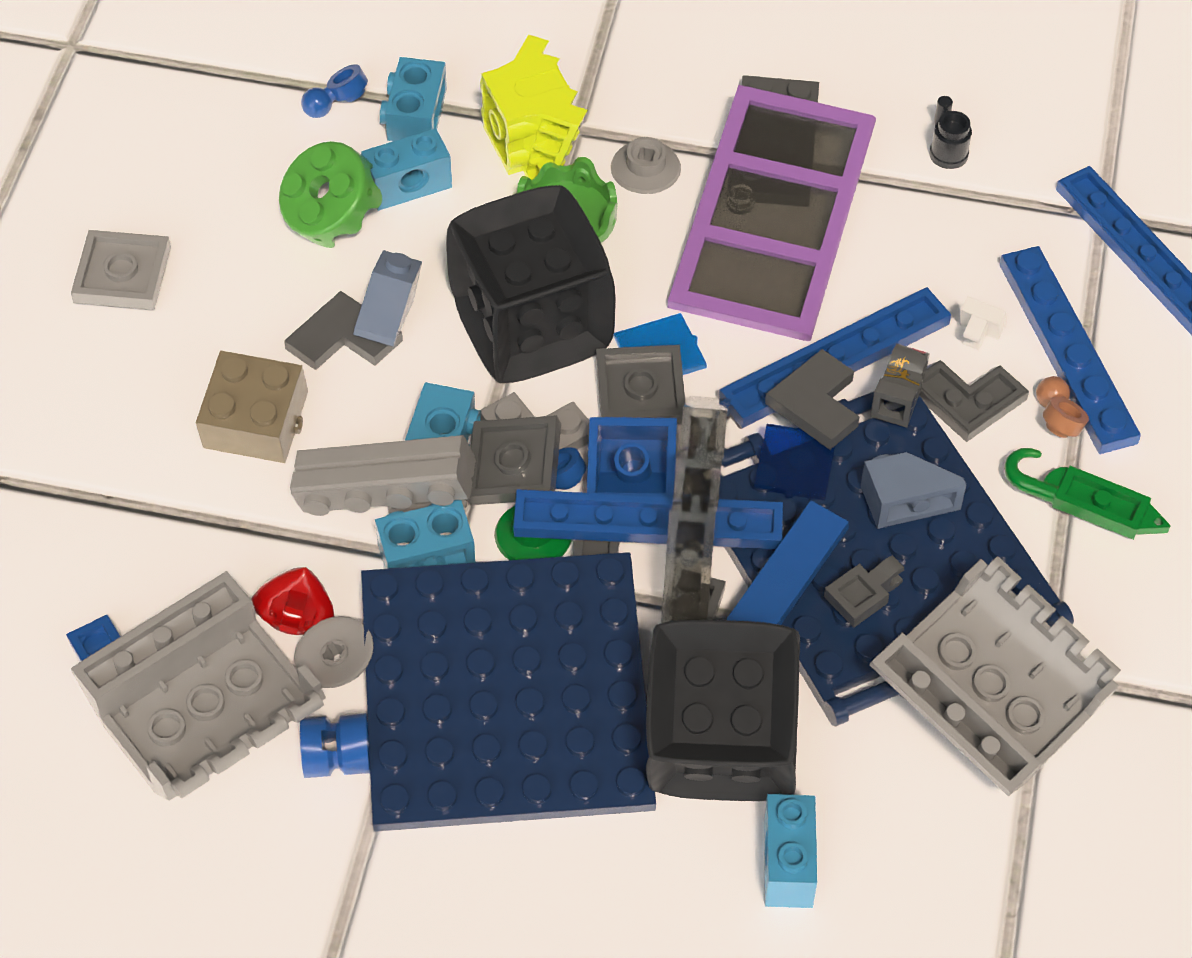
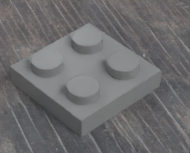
(121, 269)

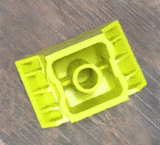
(530, 110)

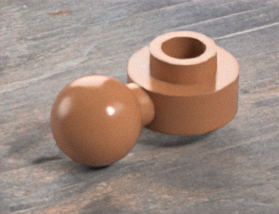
(1061, 414)

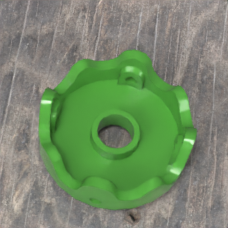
(591, 192)
(345, 203)

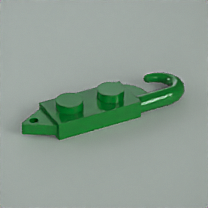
(1089, 497)

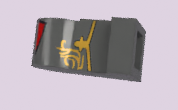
(900, 384)

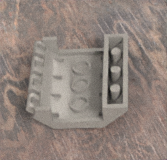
(999, 675)
(196, 688)

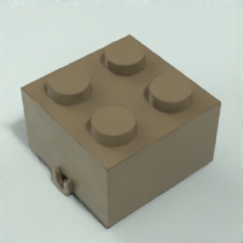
(252, 406)

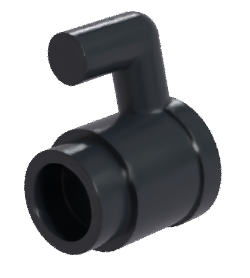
(950, 136)

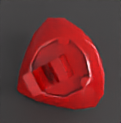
(293, 601)

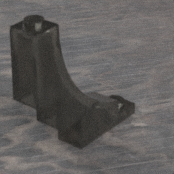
(695, 508)

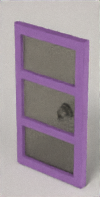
(772, 213)

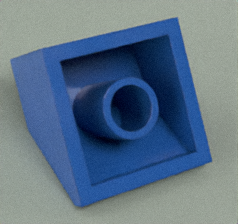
(632, 455)

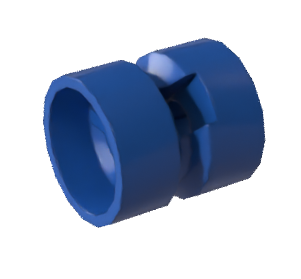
(351, 740)

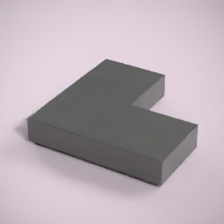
(331, 330)
(809, 402)
(973, 407)

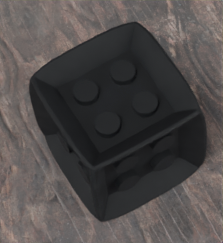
(531, 283)
(722, 709)

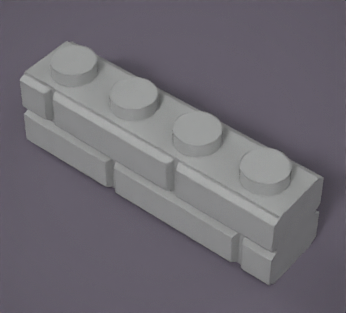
(383, 475)

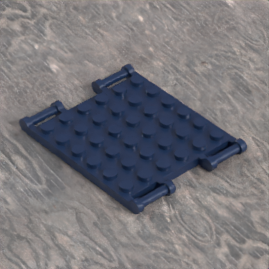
(931, 549)

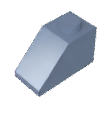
(388, 297)
(909, 489)

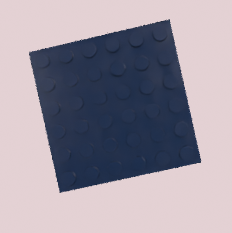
(505, 692)

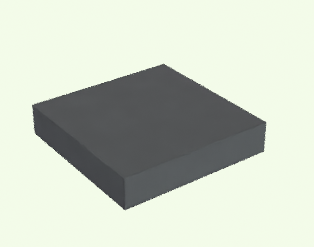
(641, 382)
(514, 457)

